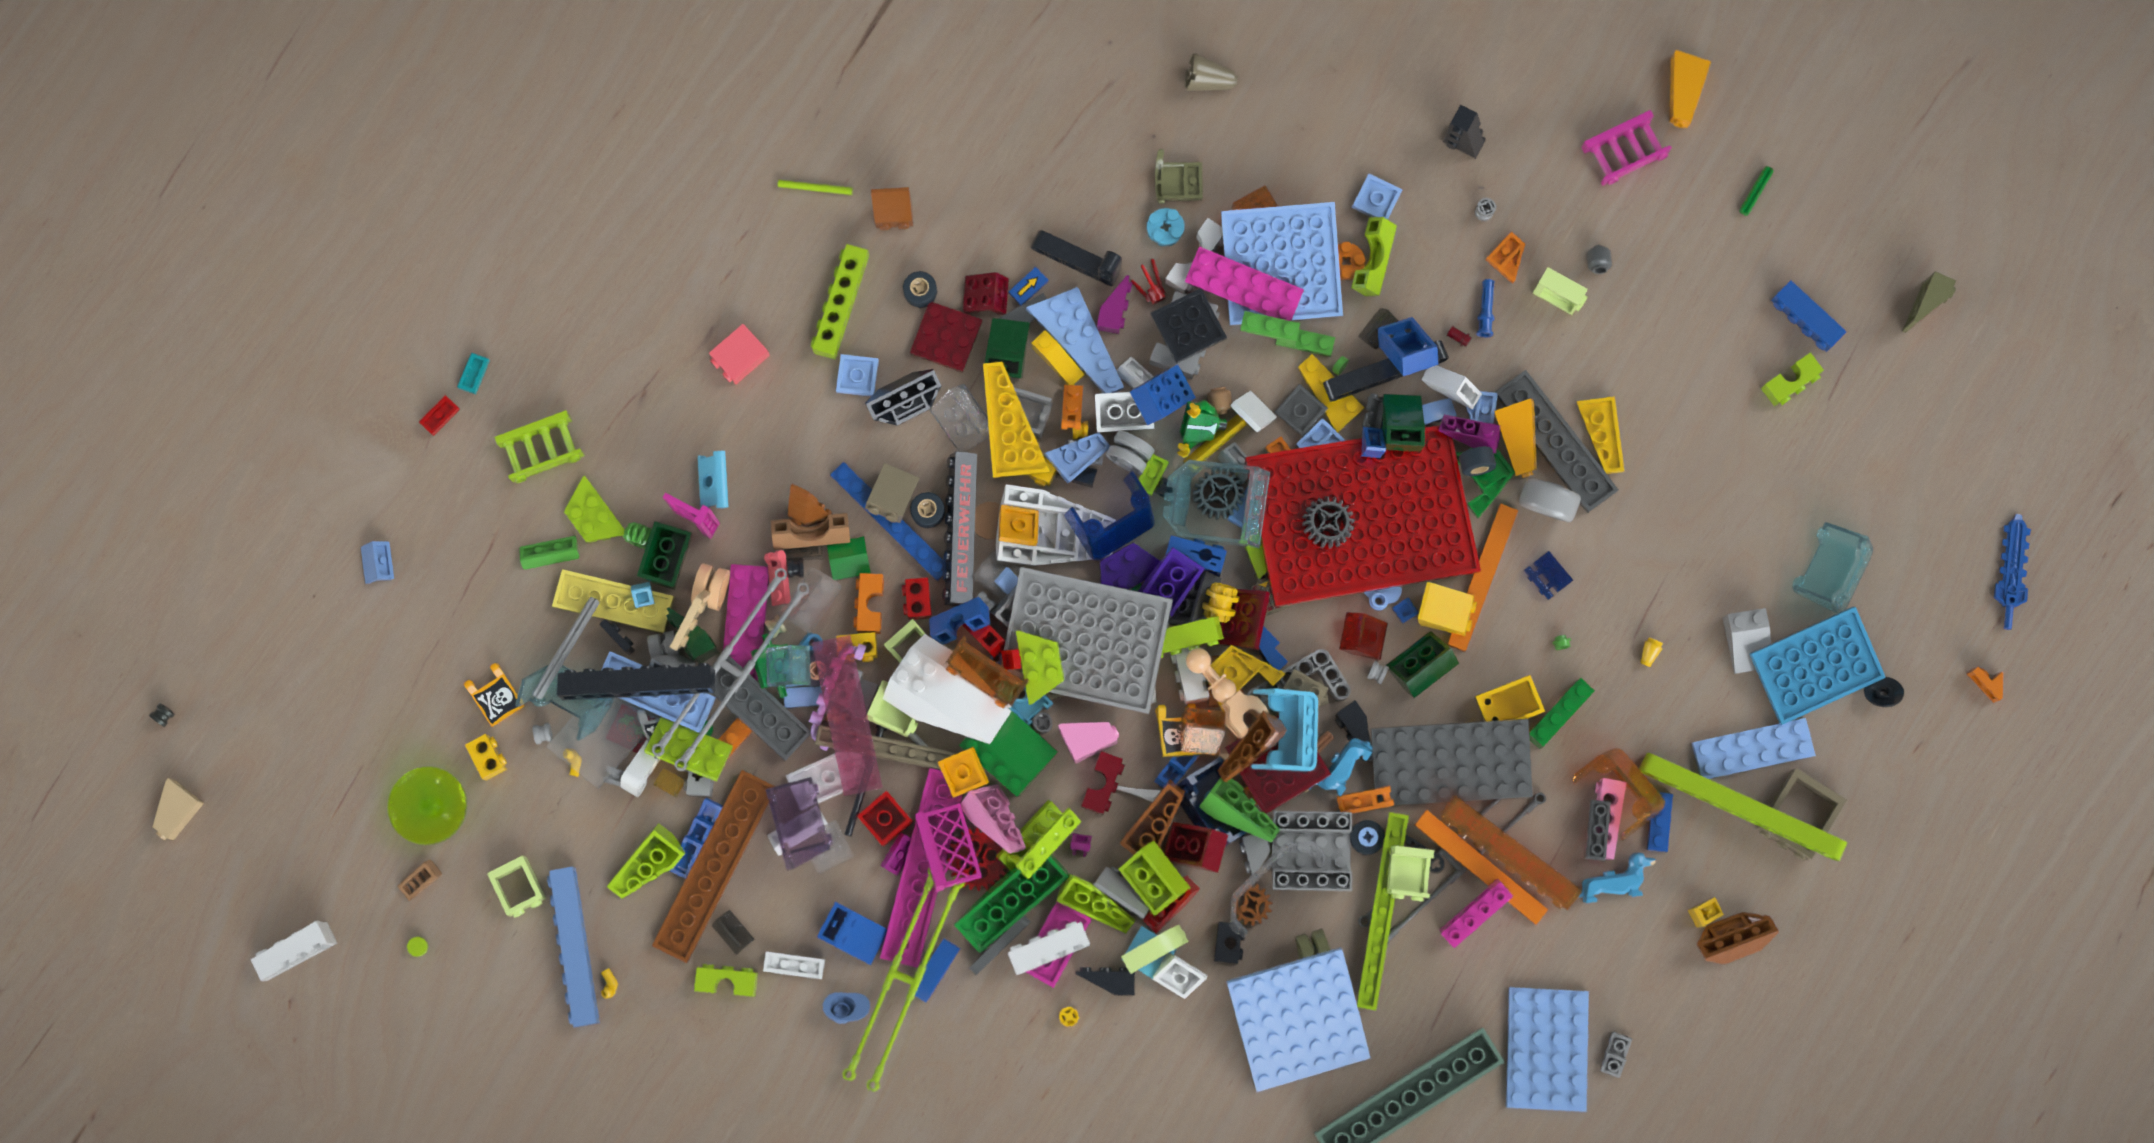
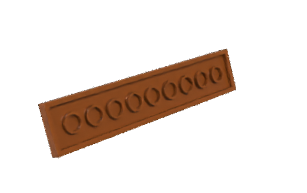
(713, 867)

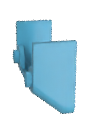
(1299, 744)

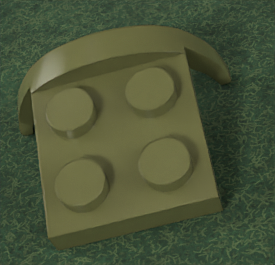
(1177, 180)

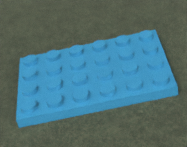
(1817, 665)

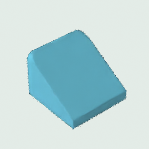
(642, 594)

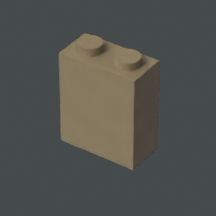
(891, 493)

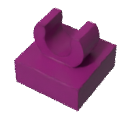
(1080, 842)

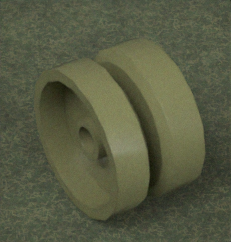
(1318, 945)

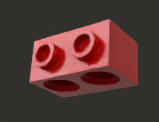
(921, 598)

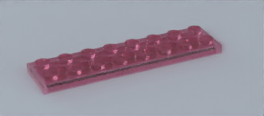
(847, 715)

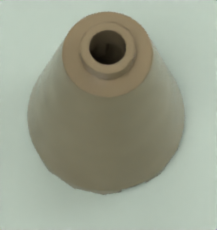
(1208, 75)

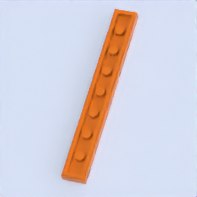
(1488, 562)
(1479, 865)

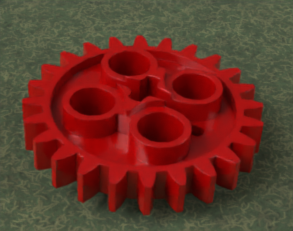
(993, 867)

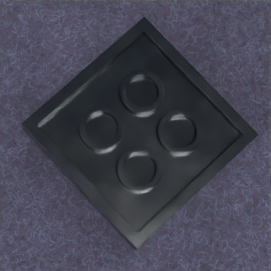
(1188, 326)

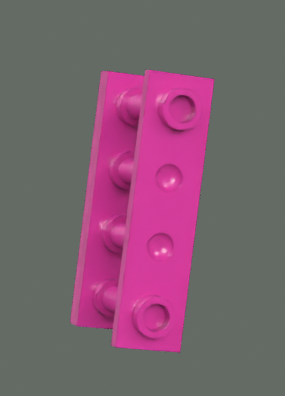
(1626, 129)

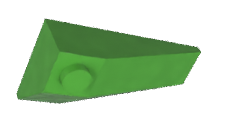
(1231, 806)

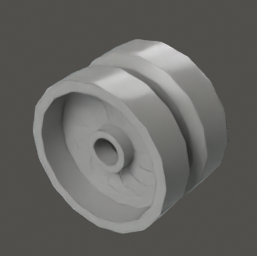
(1130, 452)

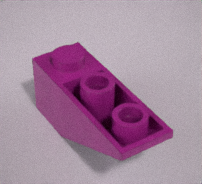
(1111, 312)
(1471, 432)

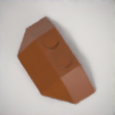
(1736, 937)

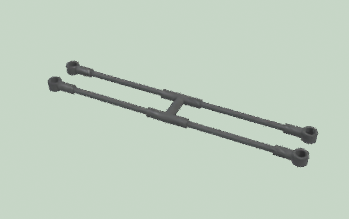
(1460, 869)

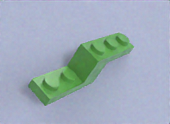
(1287, 333)

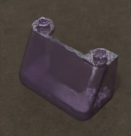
(798, 822)

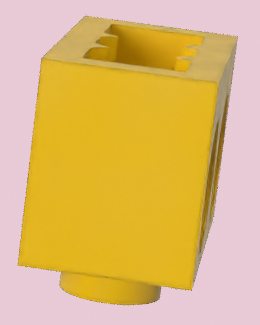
(864, 638)
(482, 759)

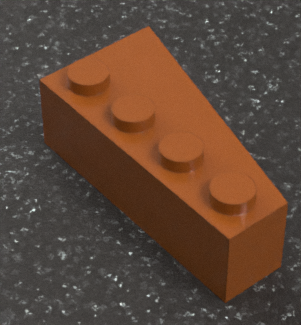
(1155, 819)

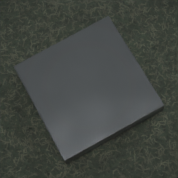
(1301, 410)

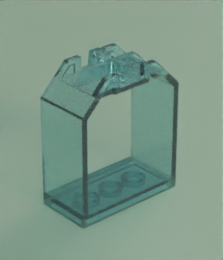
(1254, 506)

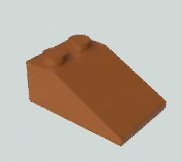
(892, 208)

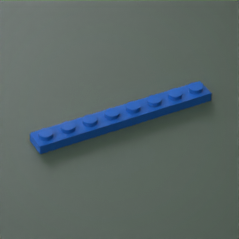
(899, 531)

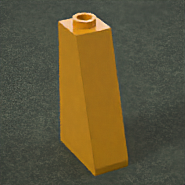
(1686, 84)
(1518, 432)

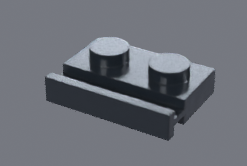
(613, 630)

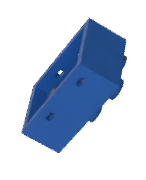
(1406, 346)
(1162, 394)
(1206, 556)

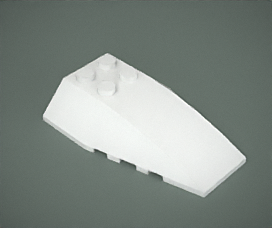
(1055, 536)
(936, 697)

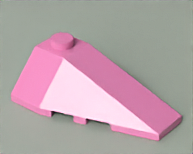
(990, 813)

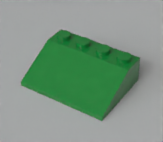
(1014, 754)

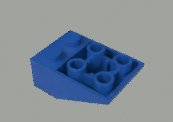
(852, 933)

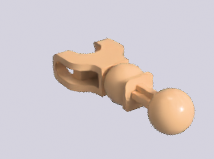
(1225, 691)

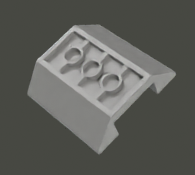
(1301, 870)

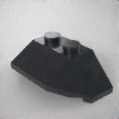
(904, 397)

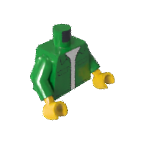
(1198, 425)

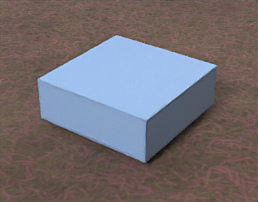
(1006, 580)

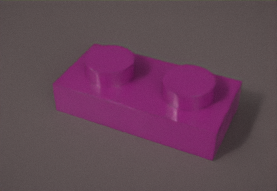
(897, 854)

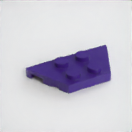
(1127, 567)

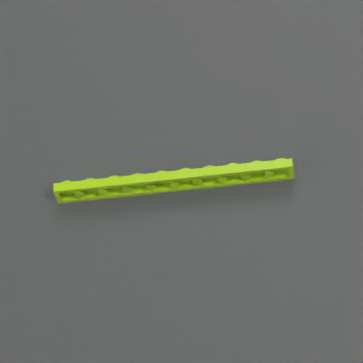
(1380, 917)

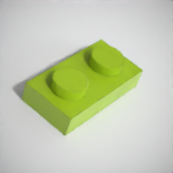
(1152, 474)

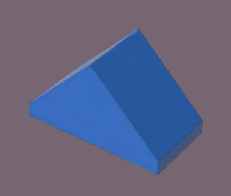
(1372, 442)

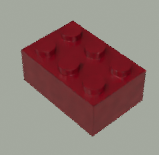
(1195, 847)

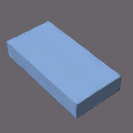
(802, 697)

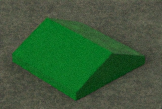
(848, 559)

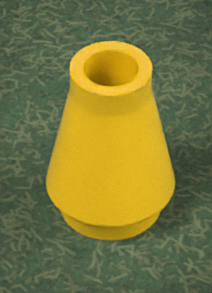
(1650, 651)

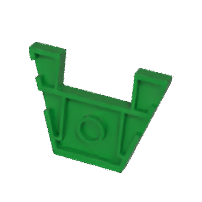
(1490, 483)

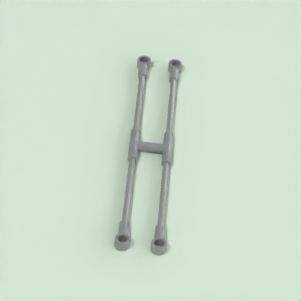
(741, 675)

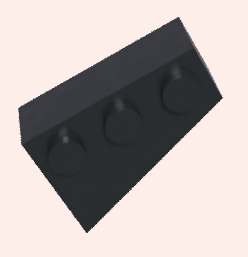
(1465, 132)

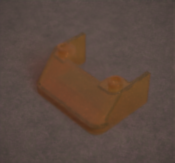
(985, 674)
(1649, 799)

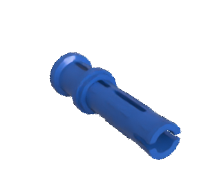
(1486, 317)

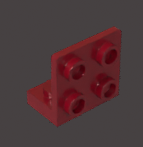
(986, 293)

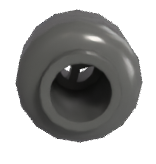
(1599, 259)

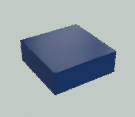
(1405, 610)

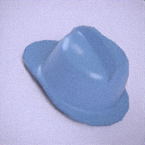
(846, 1007)

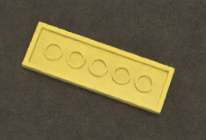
(614, 601)

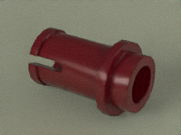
(1459, 336)

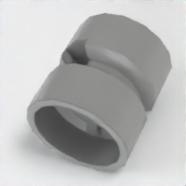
(660, 645)

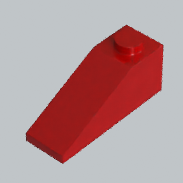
(1157, 922)

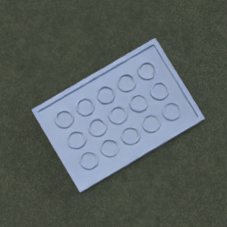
(1547, 1049)

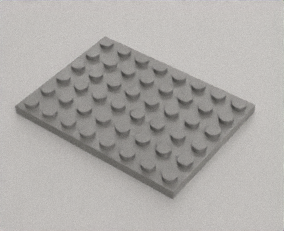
(1104, 635)

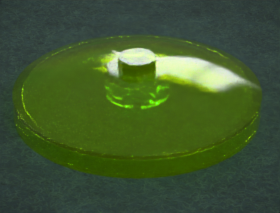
(427, 805)

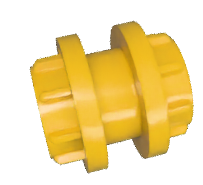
(1220, 601)

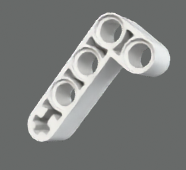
(636, 774)

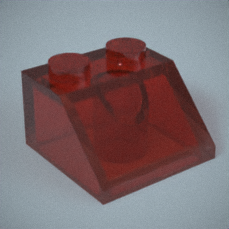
(1363, 635)

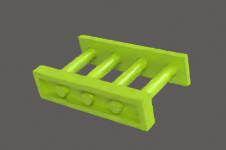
(525, 435)
(1041, 837)

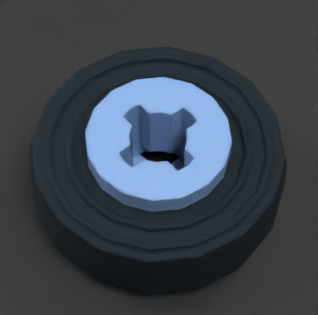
(1360, 838)

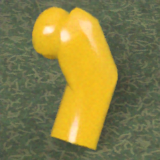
(611, 984)

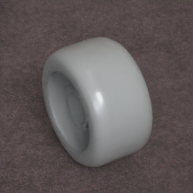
(1550, 499)

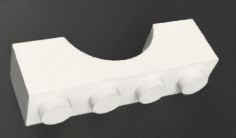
(1209, 237)

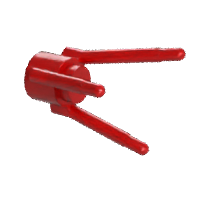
(1154, 294)

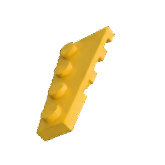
(1339, 412)
(1603, 428)

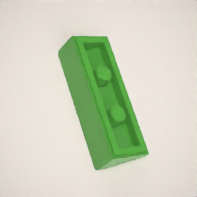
(549, 552)

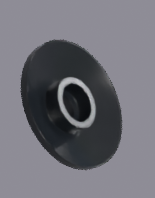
(1884, 692)

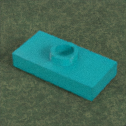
(473, 373)

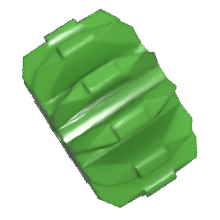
(637, 534)

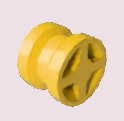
(1081, 433)
(1068, 1016)

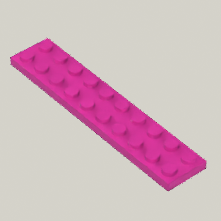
(915, 874)

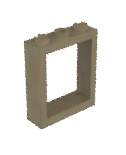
(1815, 787)

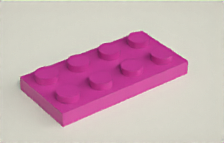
(1058, 918)

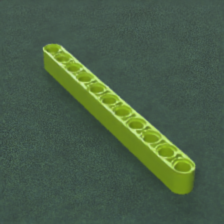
(1743, 807)

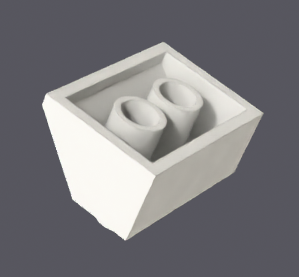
(1118, 413)

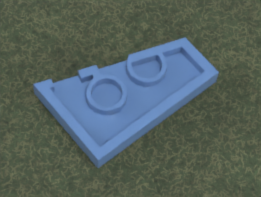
(1077, 456)

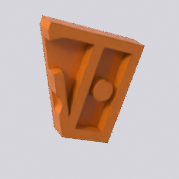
(1507, 256)

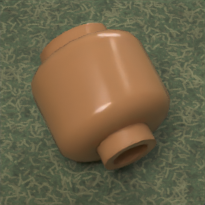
(1220, 399)

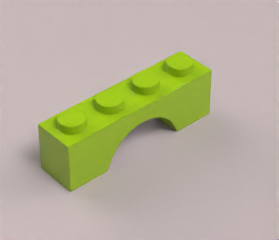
(1380, 235)

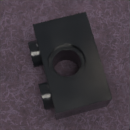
(1222, 953)

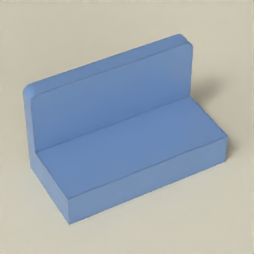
(377, 561)

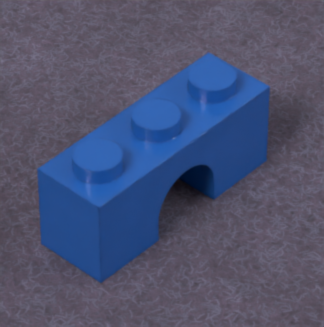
(945, 625)

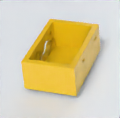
(1511, 701)

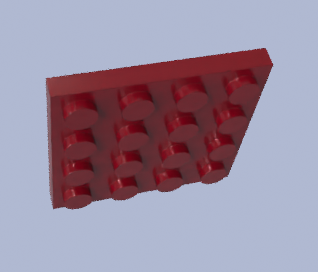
(1277, 787)

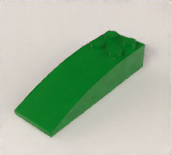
(1008, 902)

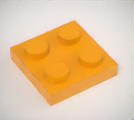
(1018, 525)
(963, 772)

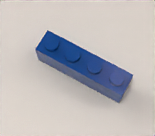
(1808, 316)

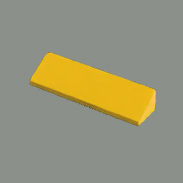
(1208, 448)

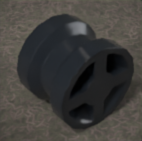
(1162, 488)
(795, 568)

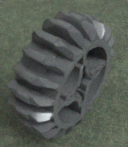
(1211, 499)
(1325, 516)

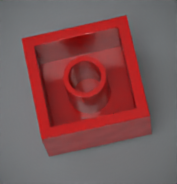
(885, 818)

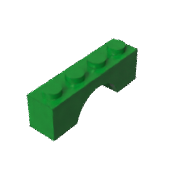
(1560, 713)

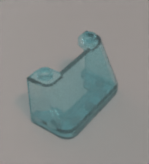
(1835, 568)

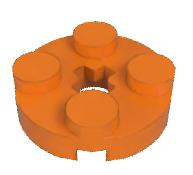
(1356, 257)

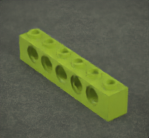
(830, 347)

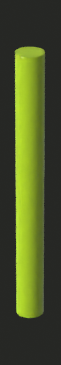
(815, 187)

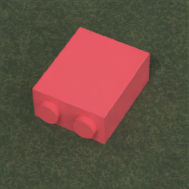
(738, 354)

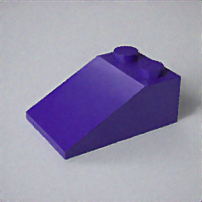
(1172, 578)

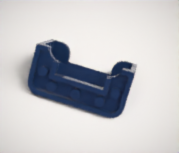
(1195, 788)

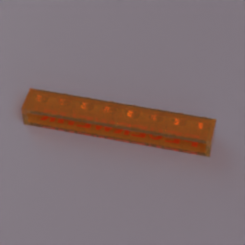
(1510, 852)

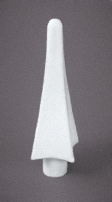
(1142, 793)

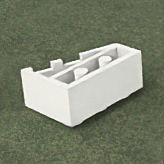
(1191, 683)

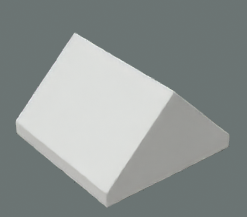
(1178, 975)

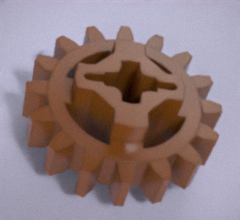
(1256, 915)

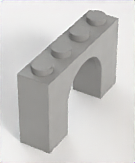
(1163, 359)

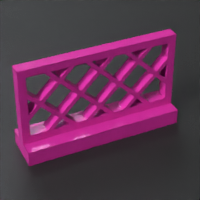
(703, 518)
(932, 854)

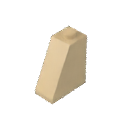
(174, 810)

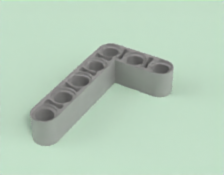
(1314, 666)

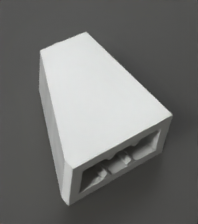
(1452, 386)

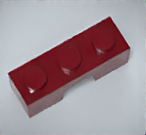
(1098, 800)

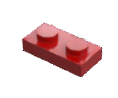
(439, 415)

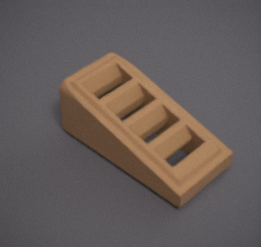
(433, 875)

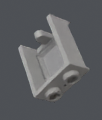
(1036, 409)

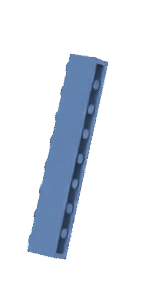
(573, 947)

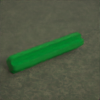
(1756, 190)

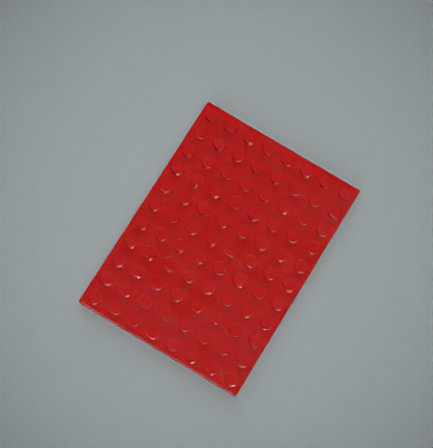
(1405, 510)

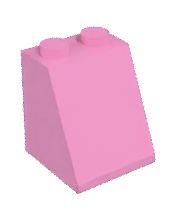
(1088, 738)

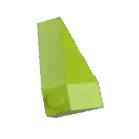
(652, 858)
(1092, 902)

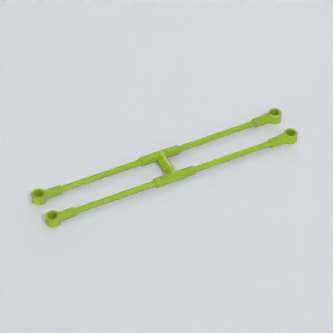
(913, 981)

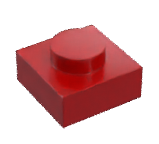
(1011, 659)

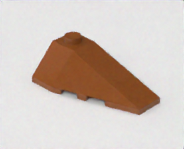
(805, 508)
(1260, 738)

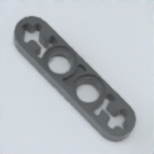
(999, 945)

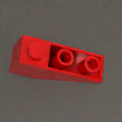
(988, 639)

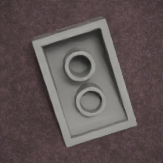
(1745, 634)

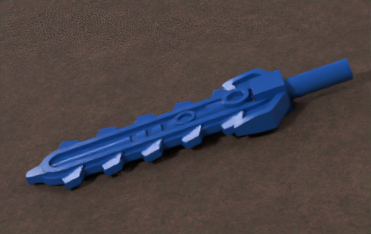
(2011, 590)

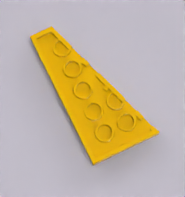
(1010, 434)

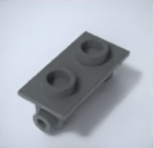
(1374, 417)

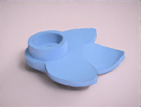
(1387, 595)

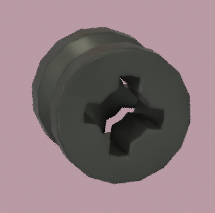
(161, 714)

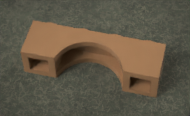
(789, 535)

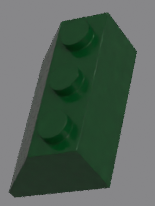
(664, 555)
(1422, 664)

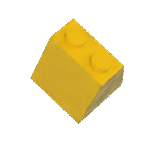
(1446, 609)

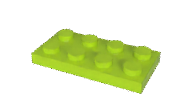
(707, 759)

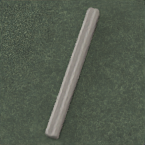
(565, 648)

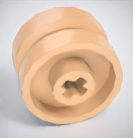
(715, 583)

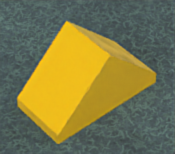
(1705, 912)

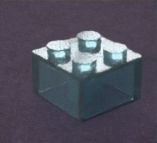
(788, 666)

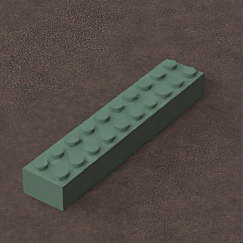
(1415, 1092)

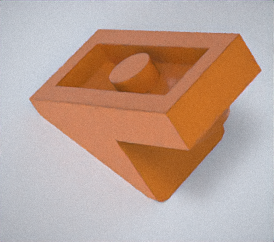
(1991, 687)

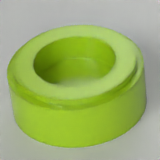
(417, 946)

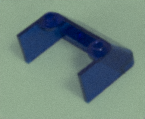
(1103, 541)

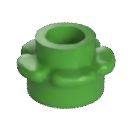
(1561, 642)

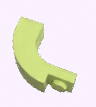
(1154, 948)

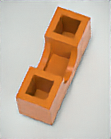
(868, 586)

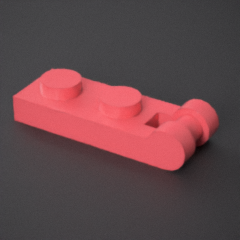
(782, 592)

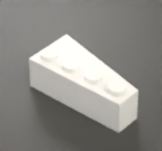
(1048, 948)
(293, 950)

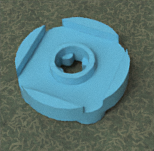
(1174, 232)

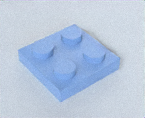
(1376, 197)
(857, 375)

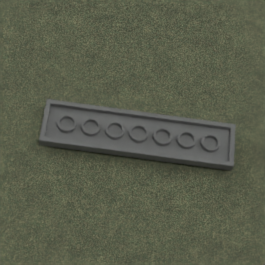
(1560, 444)

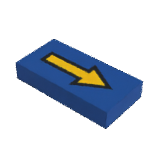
(1028, 286)

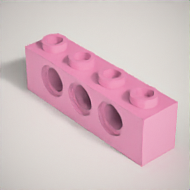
(1616, 790)

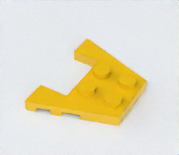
(1242, 667)

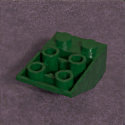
(1008, 345)
(1403, 422)
(700, 644)

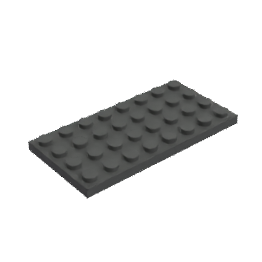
(1453, 759)

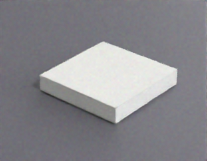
(1253, 411)

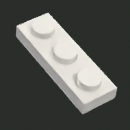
(794, 965)

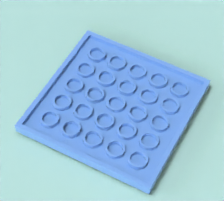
(1293, 246)
(1298, 1019)

